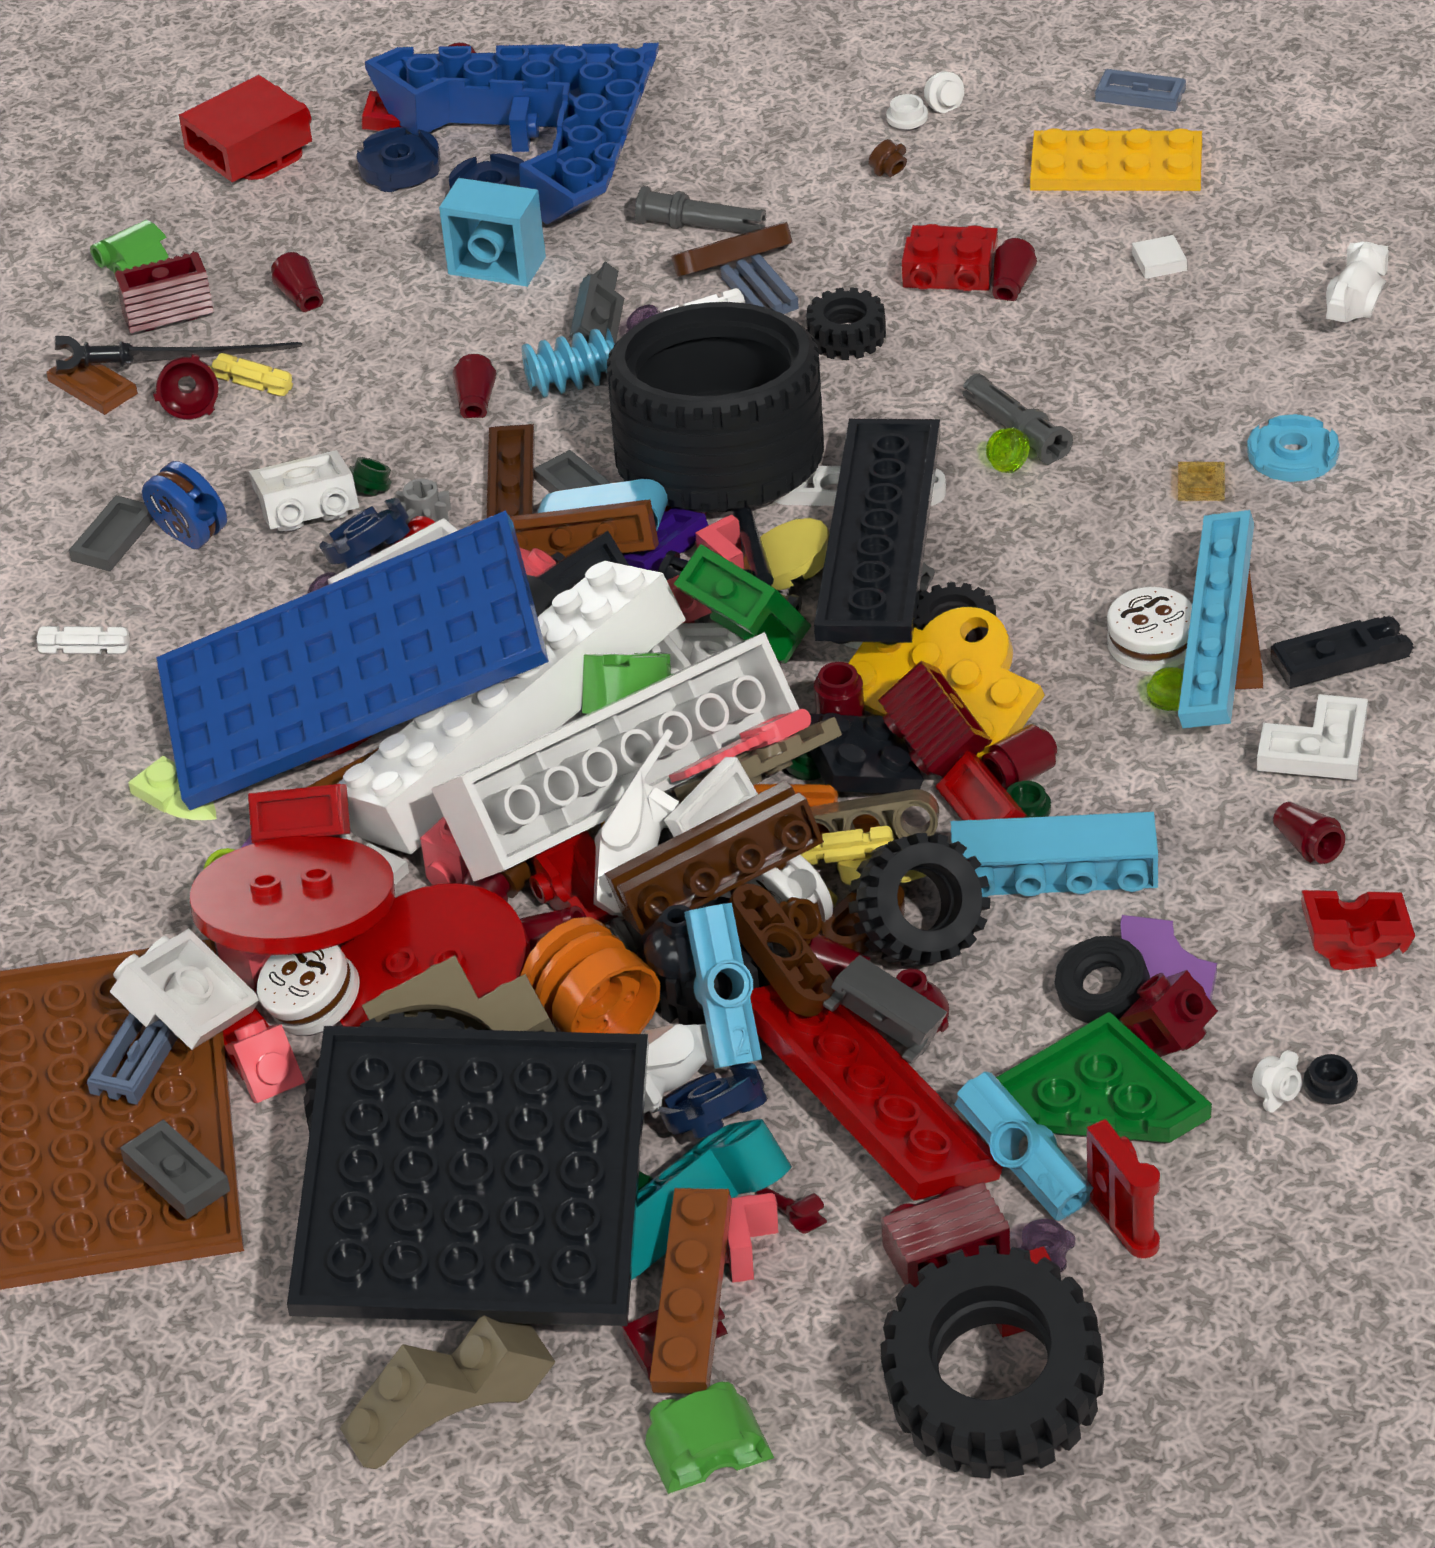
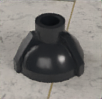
(669, 946)

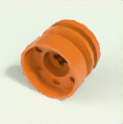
(591, 980)

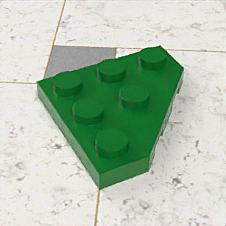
(1107, 1076)

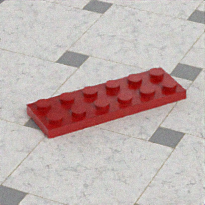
(876, 1097)

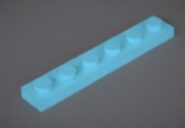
(1216, 620)

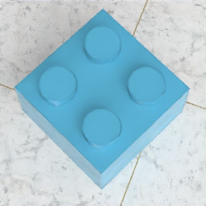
(492, 231)

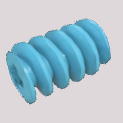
(567, 361)

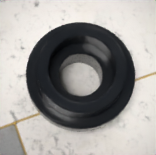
(1326, 1069)

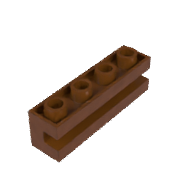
(715, 856)

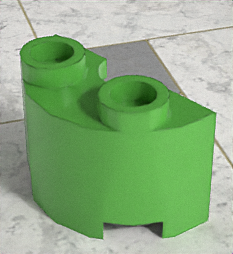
(130, 247)
(618, 675)
(702, 1435)

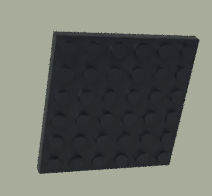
(471, 1176)

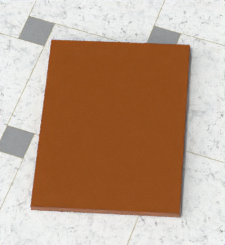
(63, 1179)

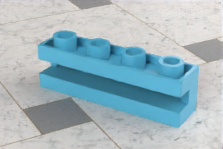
(1062, 852)

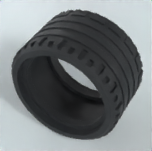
(717, 405)

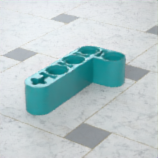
(733, 1158)

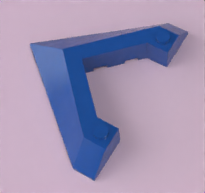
(579, 89)

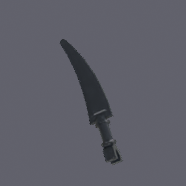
(126, 353)

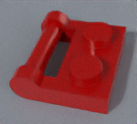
(1123, 1189)

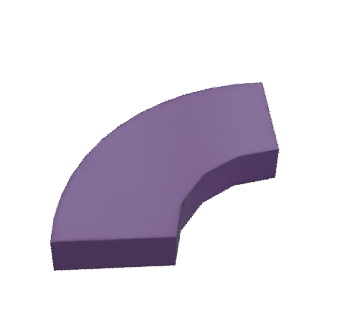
(1164, 953)

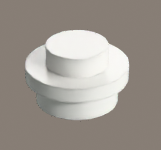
(944, 91)
(907, 112)

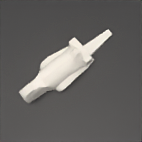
(1359, 285)
(631, 828)
(673, 1059)

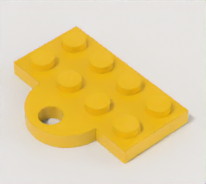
(974, 669)

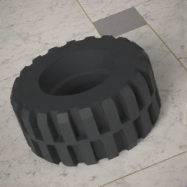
(980, 1293)

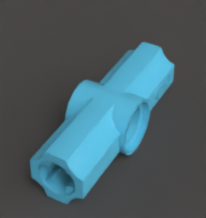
(717, 950)
(1043, 1166)

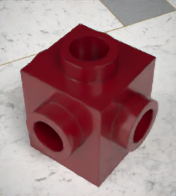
(1170, 1013)

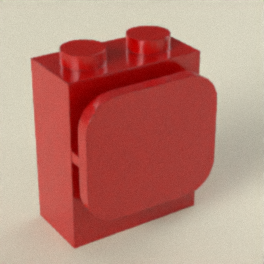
(247, 130)

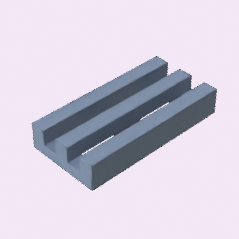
(1139, 93)
(773, 280)
(142, 1062)

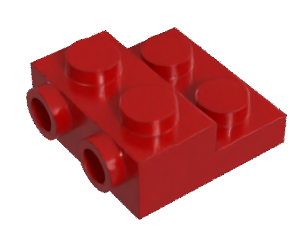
(949, 257)

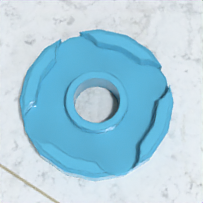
(1270, 457)

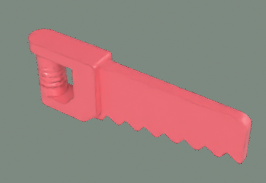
(756, 737)

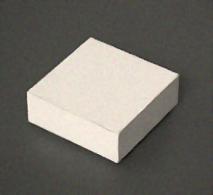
(1159, 256)

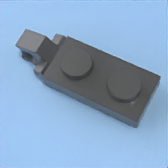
(598, 304)

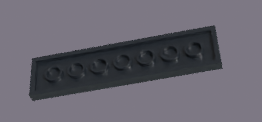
(878, 532)

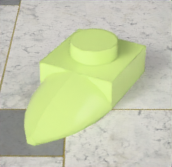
(160, 788)

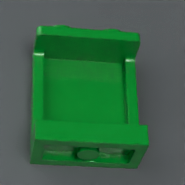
(742, 602)

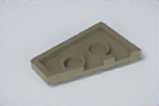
(775, 756)

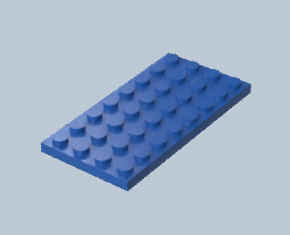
(350, 660)

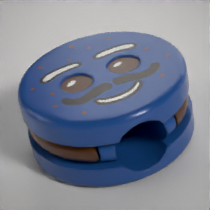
(184, 504)

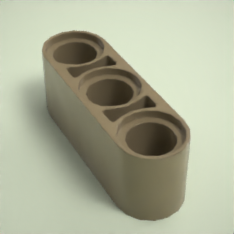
(884, 807)

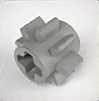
(422, 498)

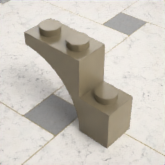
(447, 992)
(425, 1386)

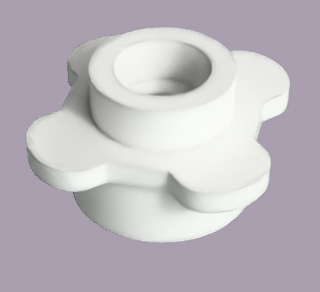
(1277, 1080)

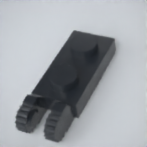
(1340, 650)

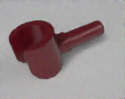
(801, 1214)

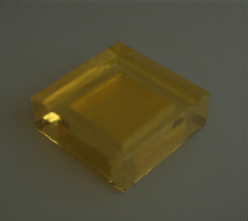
(1201, 481)

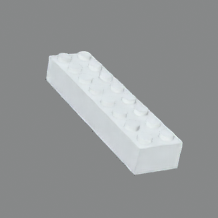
(605, 613)
(582, 769)

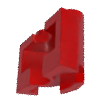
(568, 876)
(1358, 930)

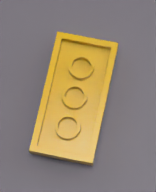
(1116, 160)

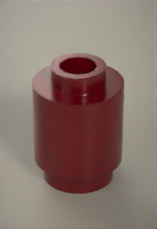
(839, 690)
(1021, 755)

